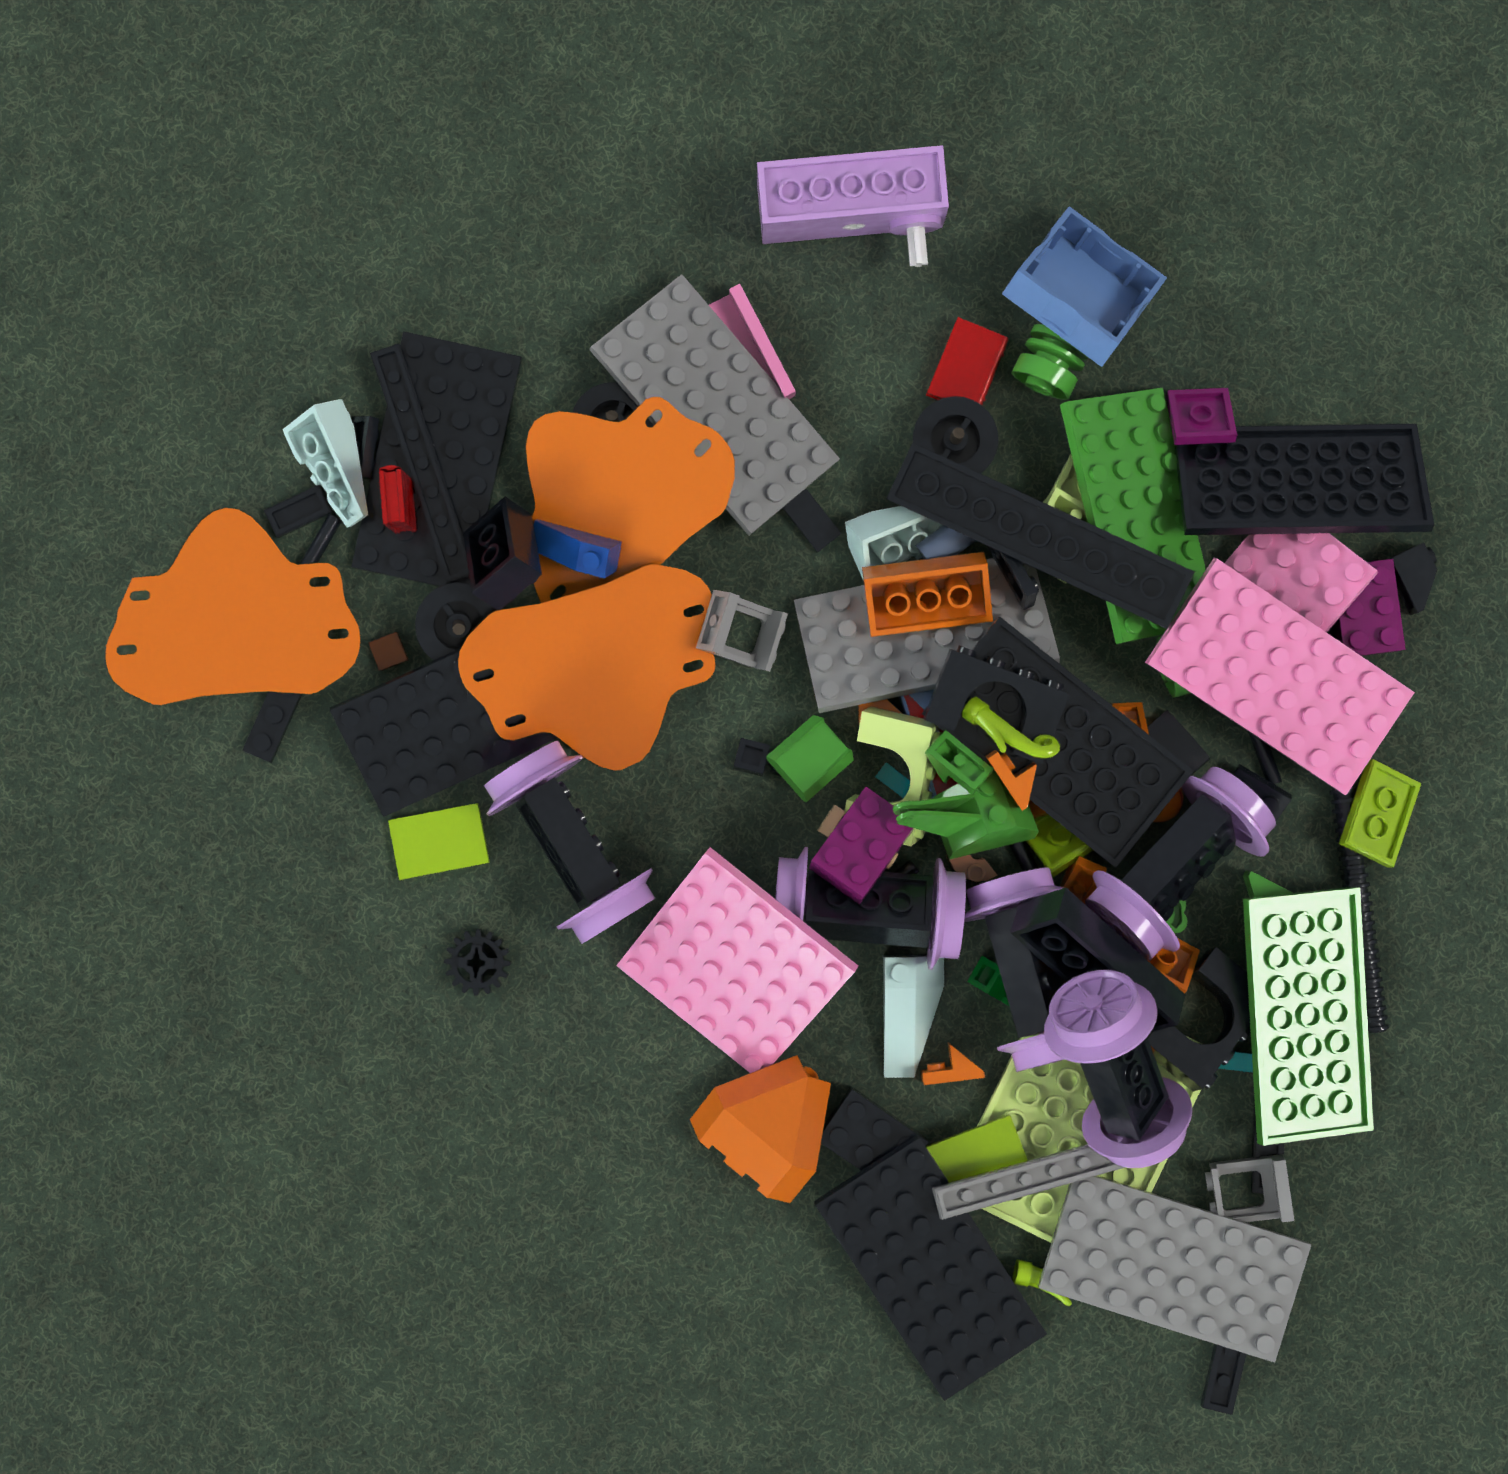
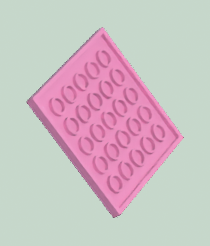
(736, 963)

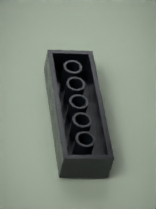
(1078, 941)

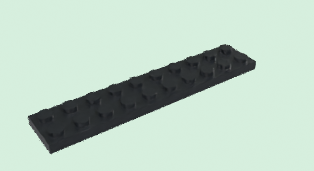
(1040, 535)

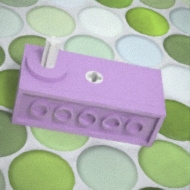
(855, 197)

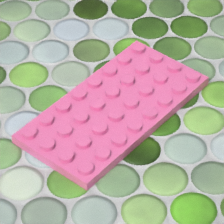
(1279, 676)

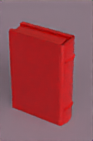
(968, 362)
(397, 499)

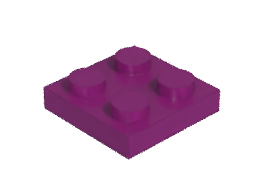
(1201, 416)

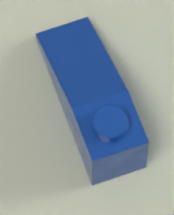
(577, 549)

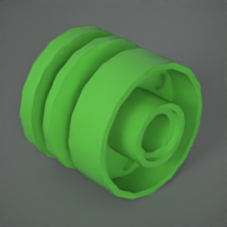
(1049, 367)

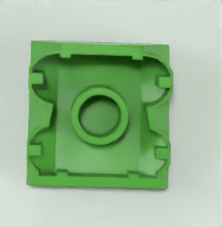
(810, 757)

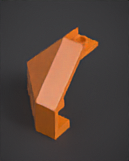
(768, 1125)

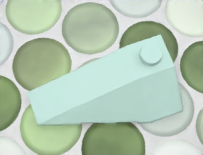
(328, 446)
(887, 536)
(909, 1008)

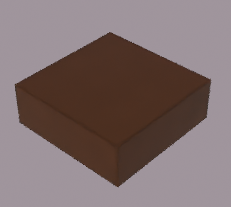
(388, 651)

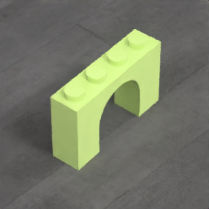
(910, 739)

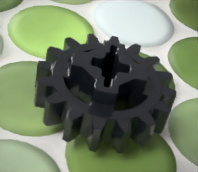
(491, 962)

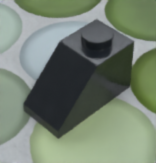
(1415, 575)

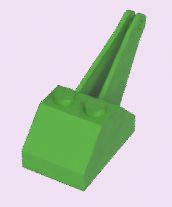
(970, 821)

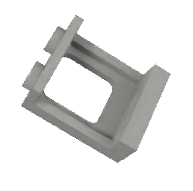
(718, 623)
(1274, 1182)

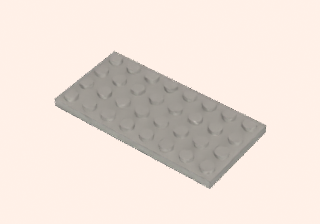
(693, 361)
(860, 669)
(1175, 1266)

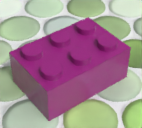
(1374, 618)
(860, 846)

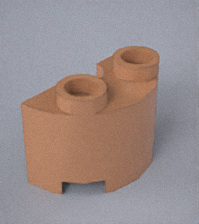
(974, 869)

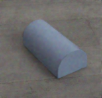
(943, 543)

